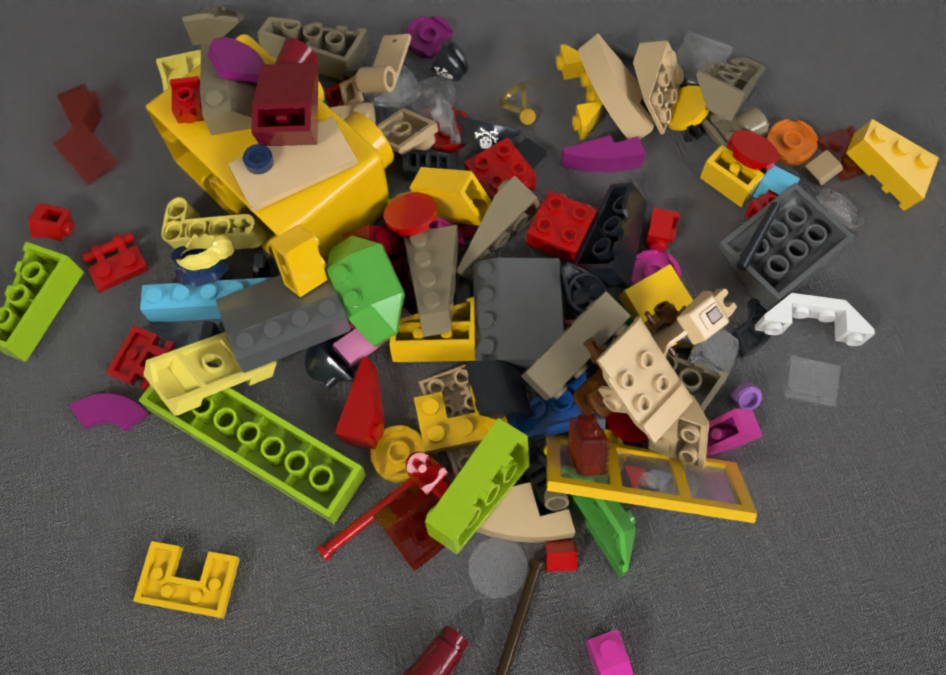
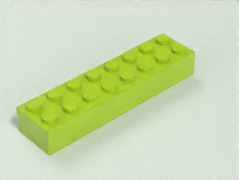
(268, 449)

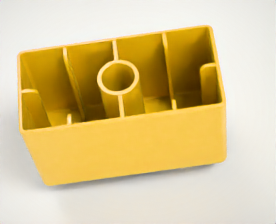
(326, 208)

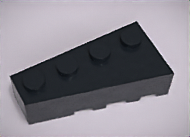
(614, 236)

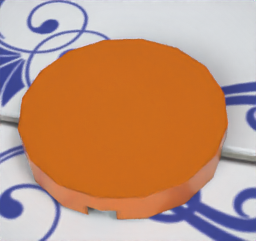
(794, 141)

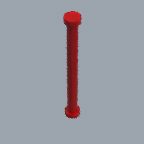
(362, 522)

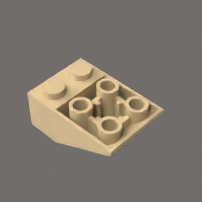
(658, 79)

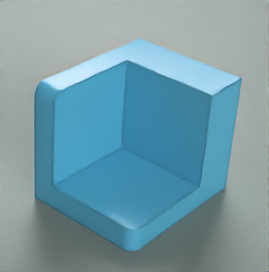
(776, 181)

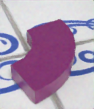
(108, 409)

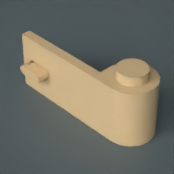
(386, 67)

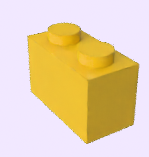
(730, 176)
(299, 260)

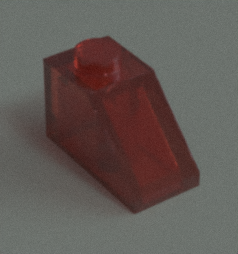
(81, 106)

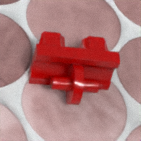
(427, 473)

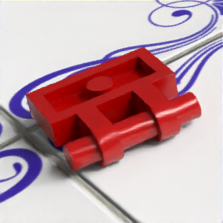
(118, 268)
(133, 353)

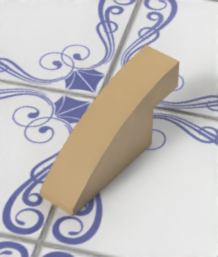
(616, 88)
(519, 521)

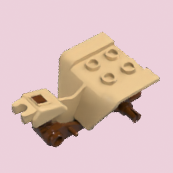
(635, 370)

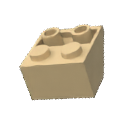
(686, 437)

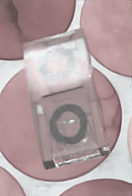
(444, 115)

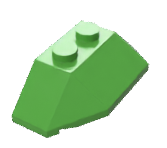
(367, 287)
(610, 527)

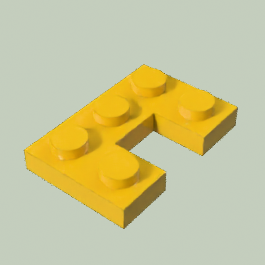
(449, 433)
(203, 597)

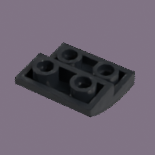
(498, 389)

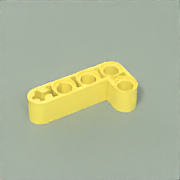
(184, 220)

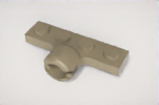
(721, 130)

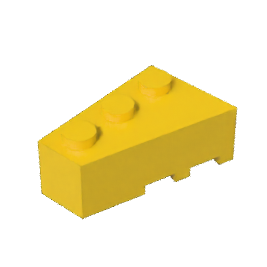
(894, 161)
(456, 345)

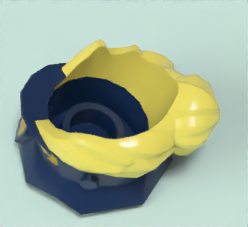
(202, 259)

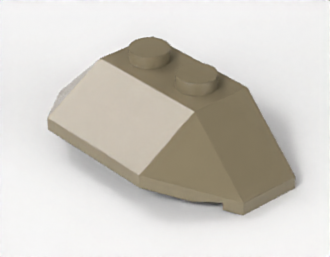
(210, 23)

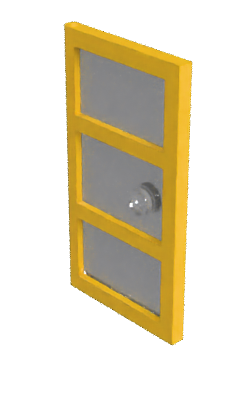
(654, 481)

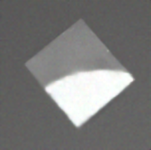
(716, 352)
(812, 381)

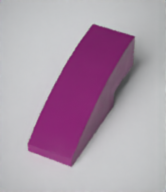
(604, 155)

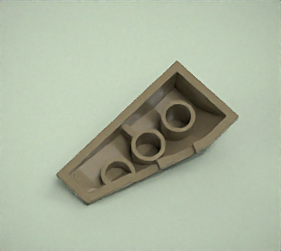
(728, 85)
(224, 101)
(509, 211)

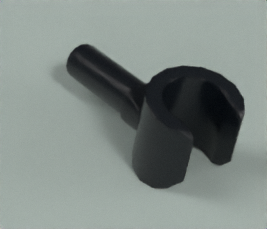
(694, 130)

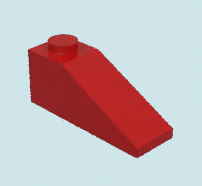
(363, 415)

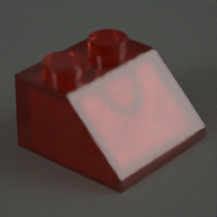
(406, 527)

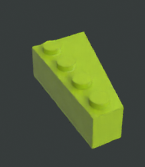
(35, 298)
(479, 486)

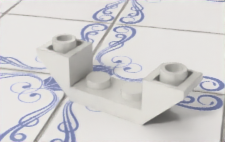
(849, 324)

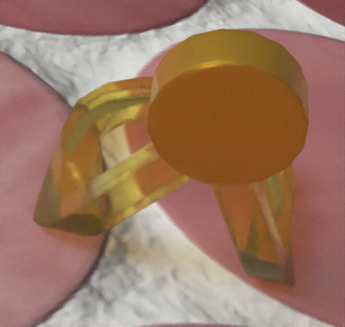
(526, 114)

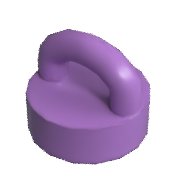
(746, 396)

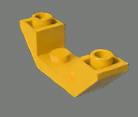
(586, 114)

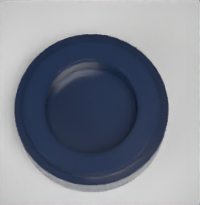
(258, 159)

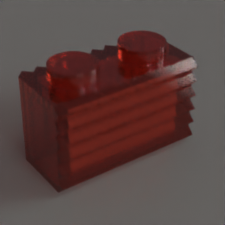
(588, 446)

